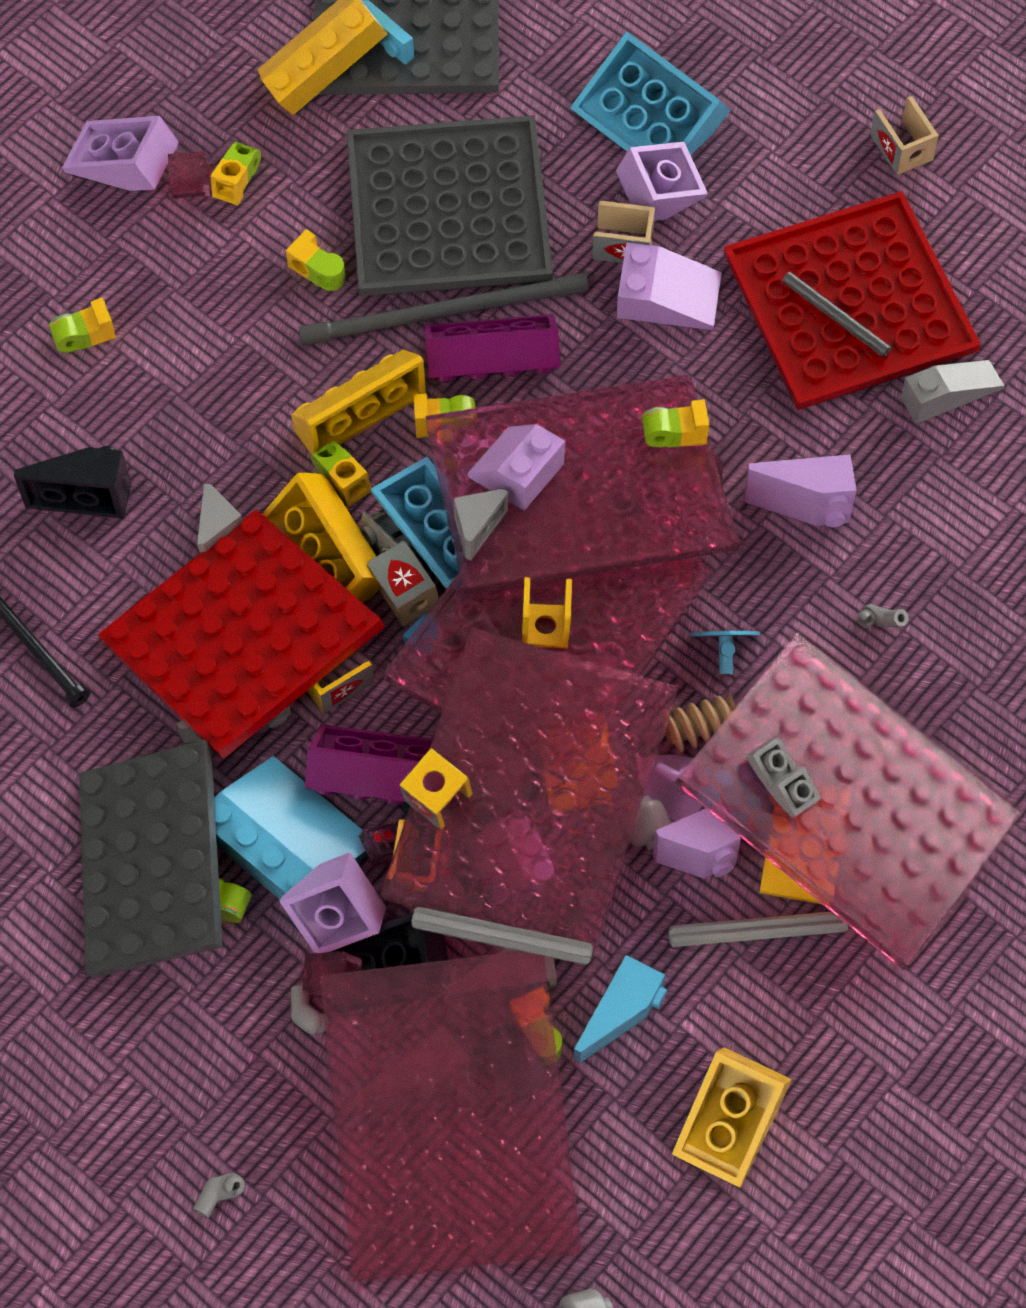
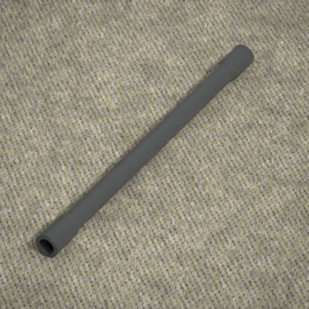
(327, 331)

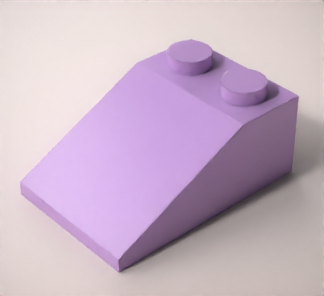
(122, 152)
(667, 288)
(804, 489)

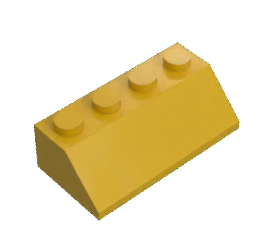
(321, 53)
(360, 401)
(323, 528)

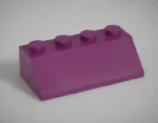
(492, 347)
(362, 762)

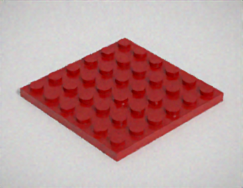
(873, 268)
(240, 633)

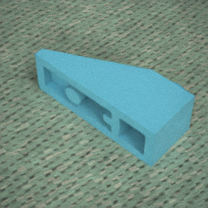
(623, 1006)

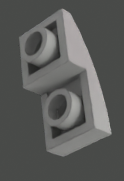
(782, 779)

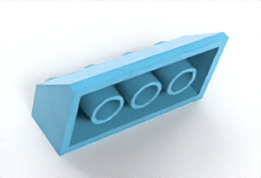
(418, 510)

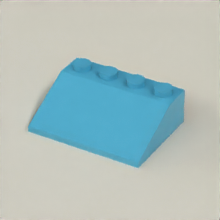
(647, 100)
(281, 827)

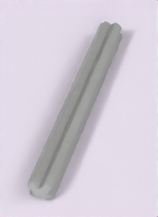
(755, 929)
(502, 935)

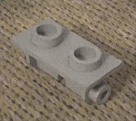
(380, 532)

